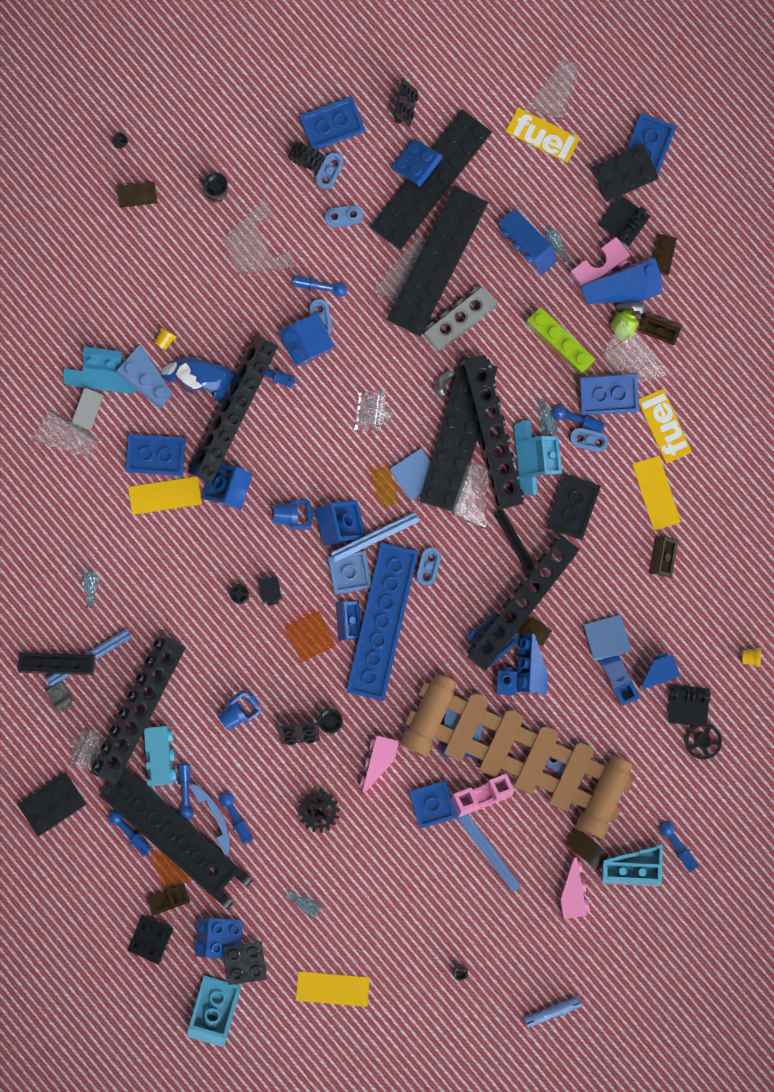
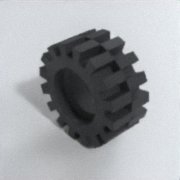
(306, 156)

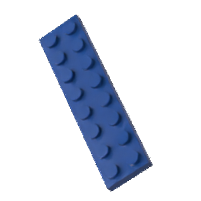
(382, 622)

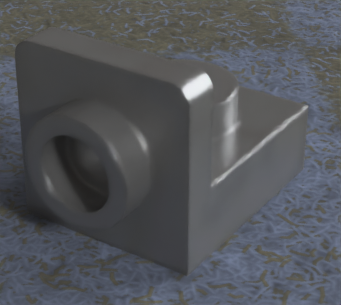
(60, 697)

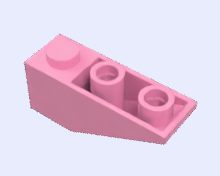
(382, 757)
(572, 896)

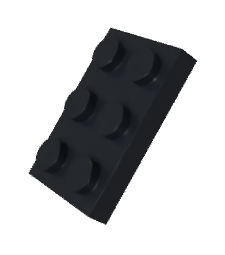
(625, 172)
(573, 507)
(52, 804)

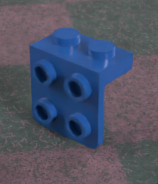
(214, 935)

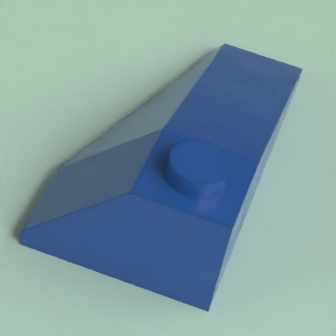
(630, 283)

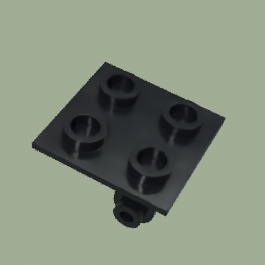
(405, 103)
(624, 220)
(689, 705)
(299, 733)
(150, 939)
(245, 963)

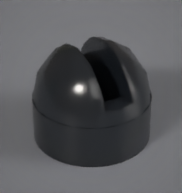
(119, 137)
(458, 975)

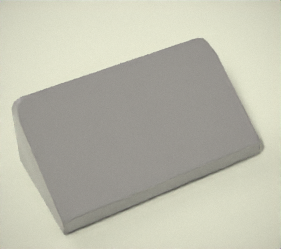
(87, 409)

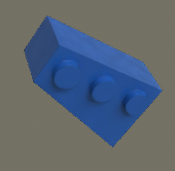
(527, 241)

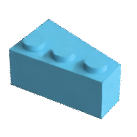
(159, 756)
(638, 868)

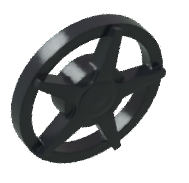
(703, 742)

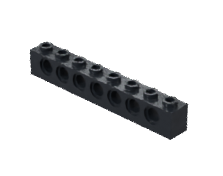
(232, 409)
(483, 424)
(568, 552)
(138, 720)

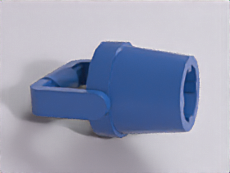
(288, 514)
(235, 714)

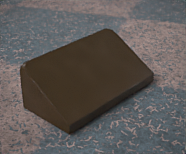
(137, 194)
(660, 328)
(663, 556)

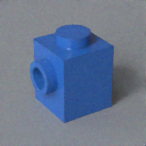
(507, 682)

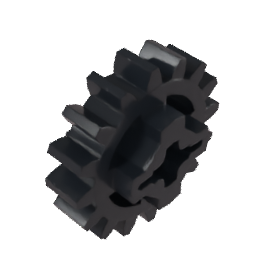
(311, 822)

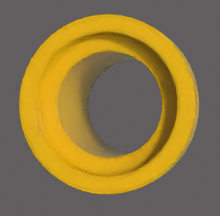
(165, 338)
(752, 657)

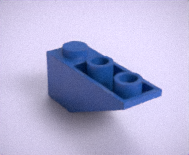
(531, 667)
(619, 680)

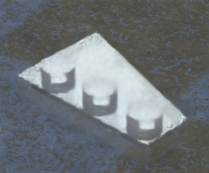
(556, 91)
(62, 433)
(471, 496)

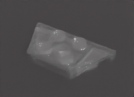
(395, 279)
(629, 355)

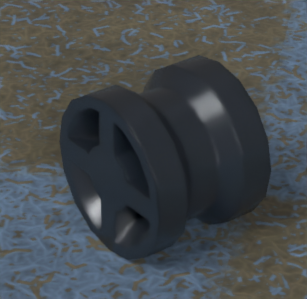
(239, 591)

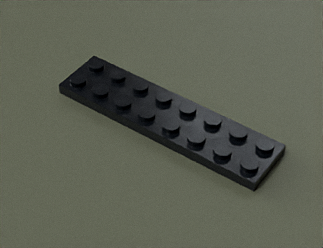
(414, 203)
(437, 261)
(453, 445)

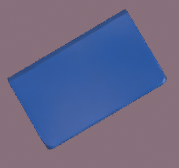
(348, 620)

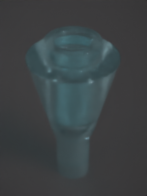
(555, 240)
(548, 422)
(90, 584)
(308, 906)

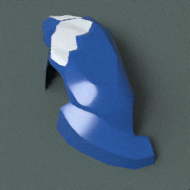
(198, 375)

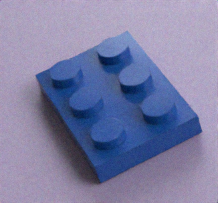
(332, 123)
(656, 137)
(609, 394)
(155, 455)

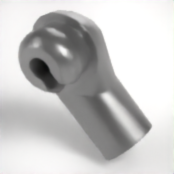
(636, 306)
(440, 383)

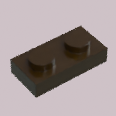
(664, 253)

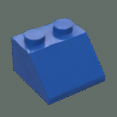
(306, 340)
(228, 487)
(340, 522)
(660, 671)

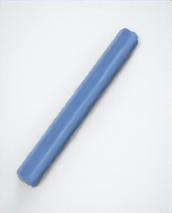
(374, 536)
(99, 651)
(489, 852)

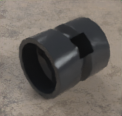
(215, 187)
(330, 721)

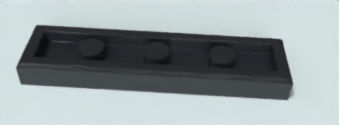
(56, 663)

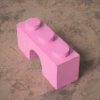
(614, 255)
(488, 794)

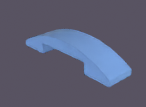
(223, 840)

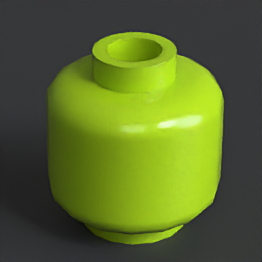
(629, 318)

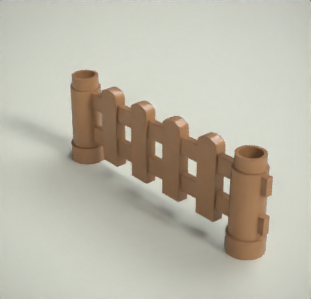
(426, 725)

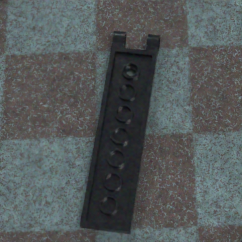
(173, 835)

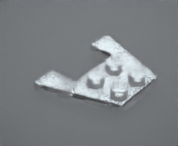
(248, 248)

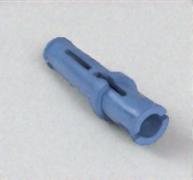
(553, 1011)

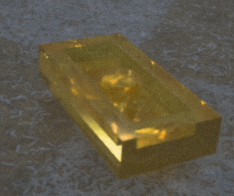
(384, 487)

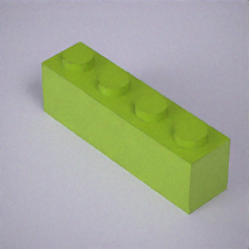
(560, 341)

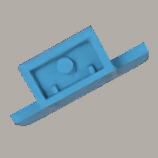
(99, 372)
(535, 456)

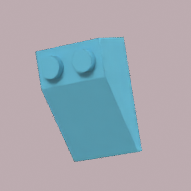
(213, 1011)

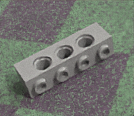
(478, 295)

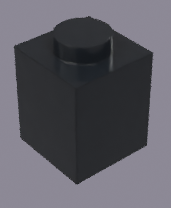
(270, 591)

